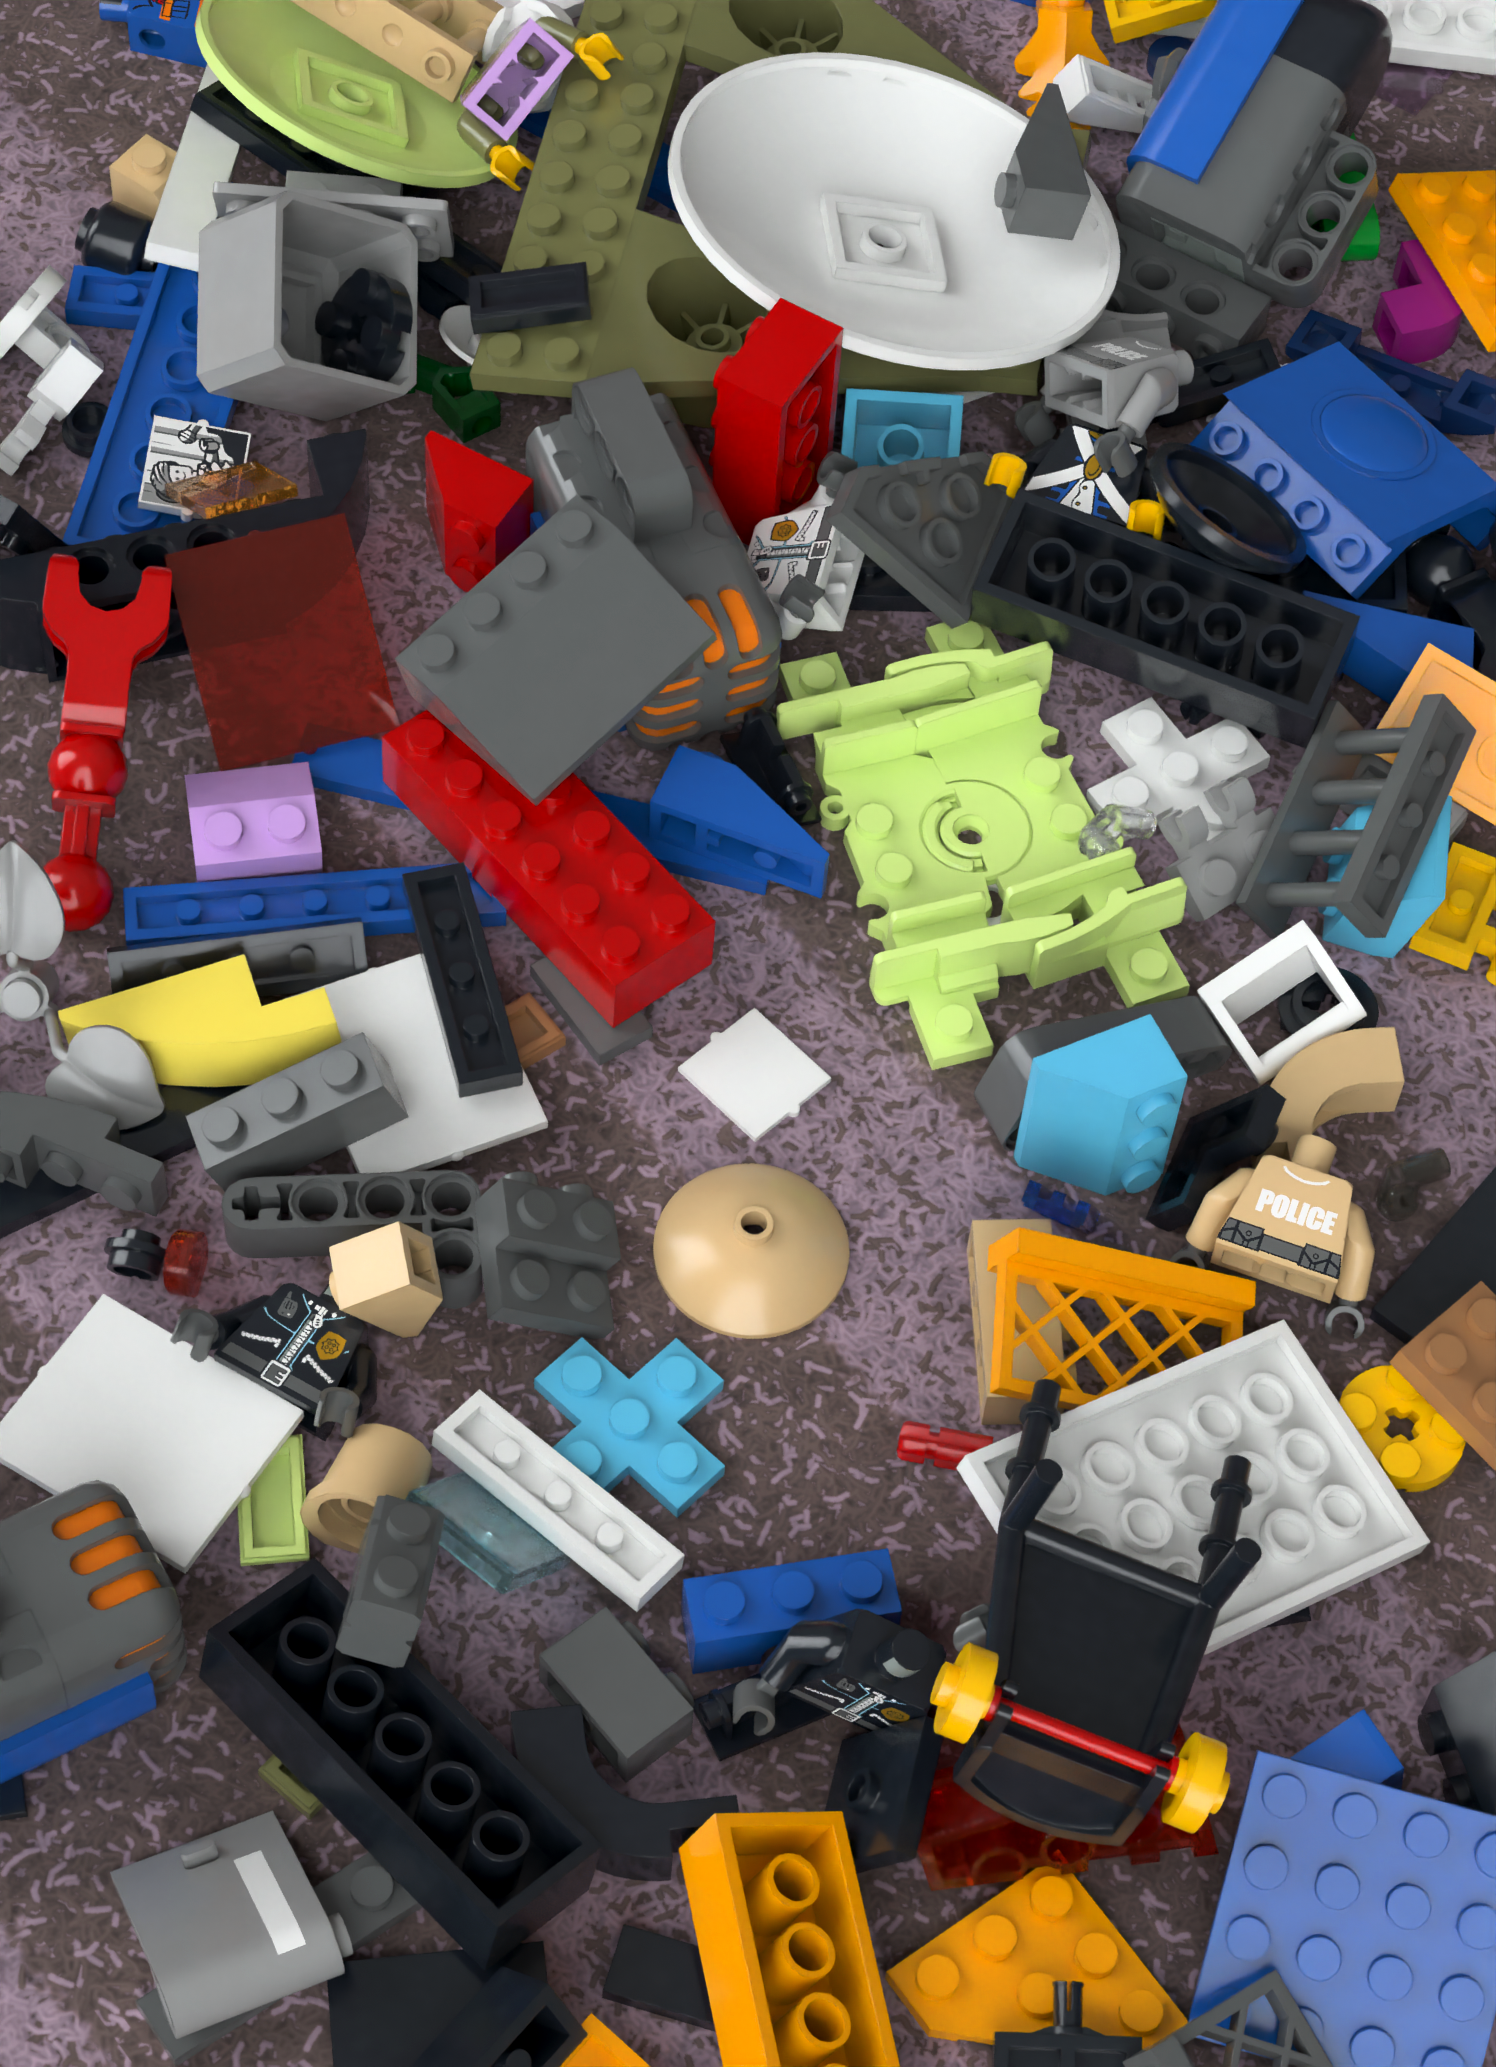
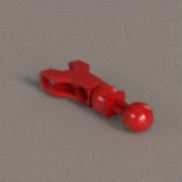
(89, 760)

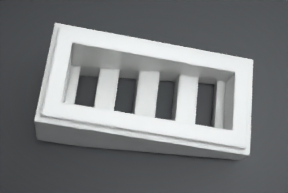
(1102, 95)

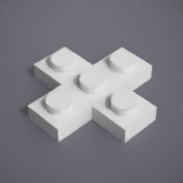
(1169, 769)

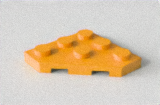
(1001, 1964)

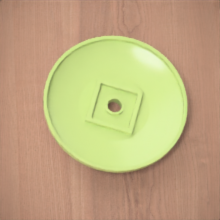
(337, 94)

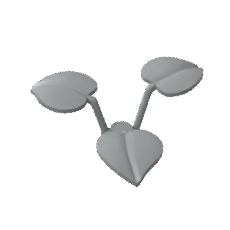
(103, 1062)

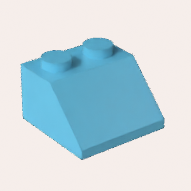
(900, 426)
(1420, 900)

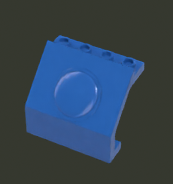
(1349, 464)

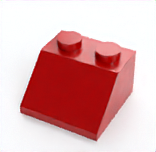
(474, 509)

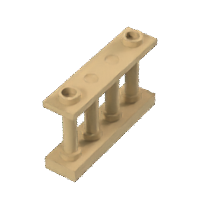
(422, 38)

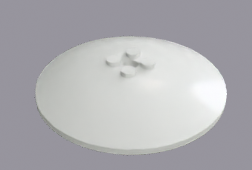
(821, 155)

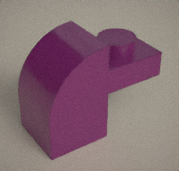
(1422, 314)

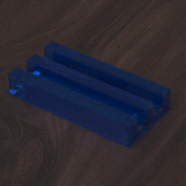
(1060, 1207)

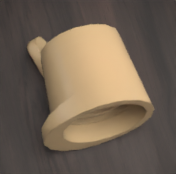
(369, 1465)

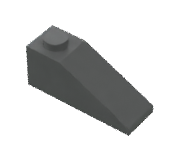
(1045, 180)

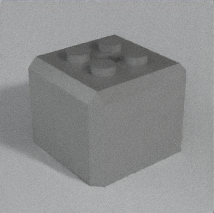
(260, 296)

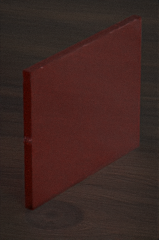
(282, 642)

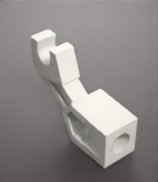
(53, 395)

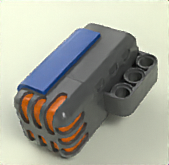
(646, 478)
(82, 1625)

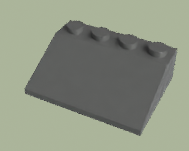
(554, 650)

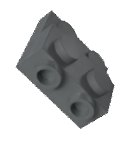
(547, 1255)

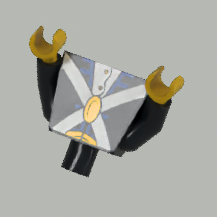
(1071, 475)

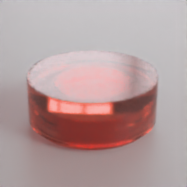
(185, 1262)

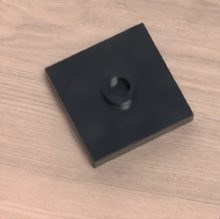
(885, 1790)

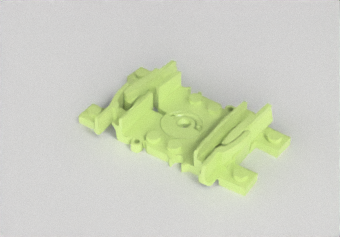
(957, 749)

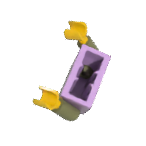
(515, 82)

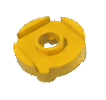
(1408, 1464)

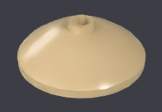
(746, 1280)

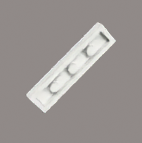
(558, 1500)

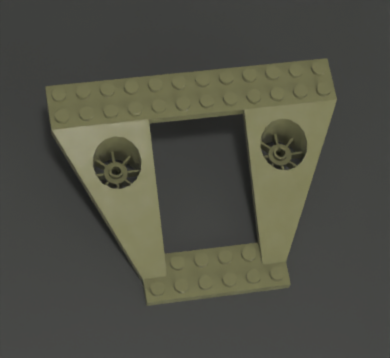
(649, 283)

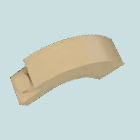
(1335, 1078)

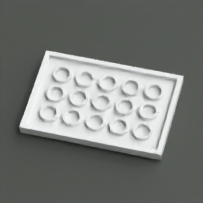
(1146, 1464)

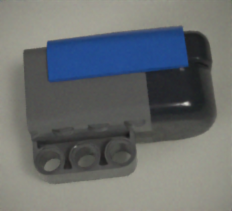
(1257, 142)

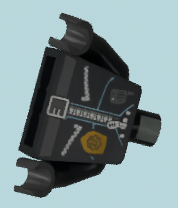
(296, 1350)
(850, 1668)

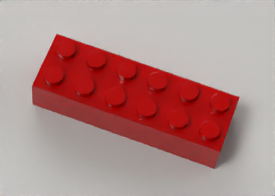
(558, 868)

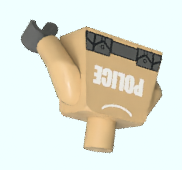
(1289, 1229)

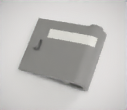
(230, 1924)

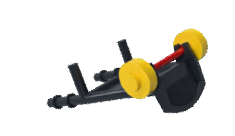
(1089, 1664)

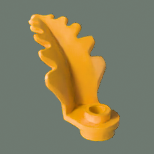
(1060, 35)

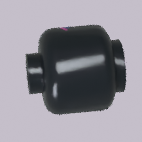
(115, 239)

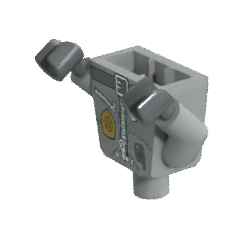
(1111, 386)

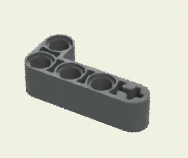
(1182, 1021)
(352, 1203)

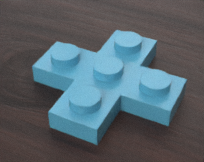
(636, 1421)

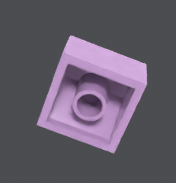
(254, 823)

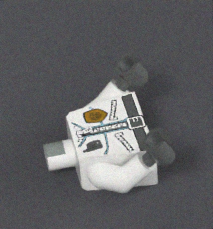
(806, 561)

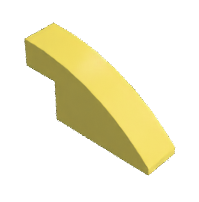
(212, 1027)

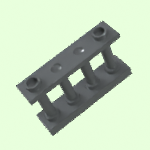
(1394, 834)

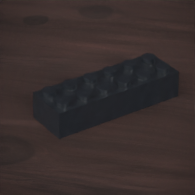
(1163, 618)
(401, 1767)

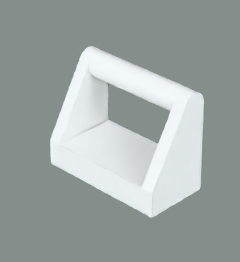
(1266, 977)

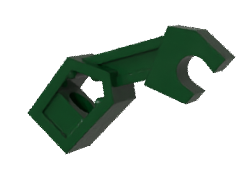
(467, 416)

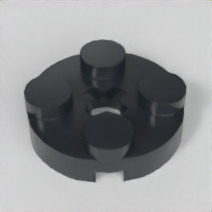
(365, 325)

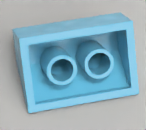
(1103, 1109)

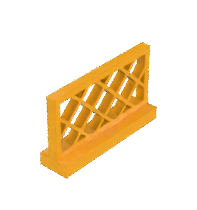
(1112, 1280)

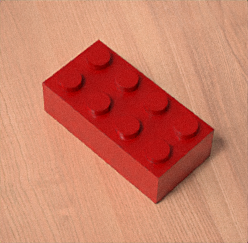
(775, 415)

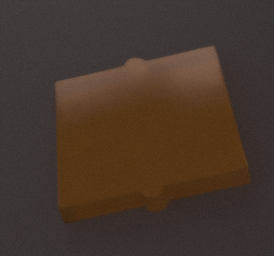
(231, 490)

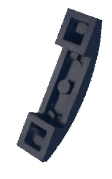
(1449, 405)

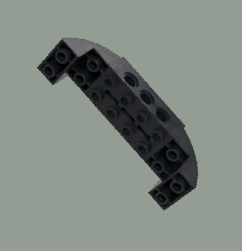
(114, 565)

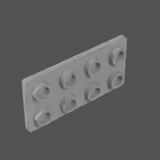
(382, 197)

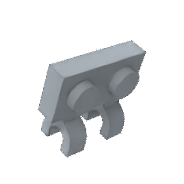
(1220, 866)

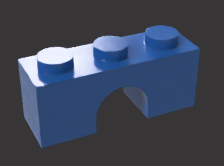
(745, 1612)

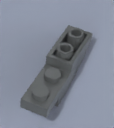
(76, 1148)

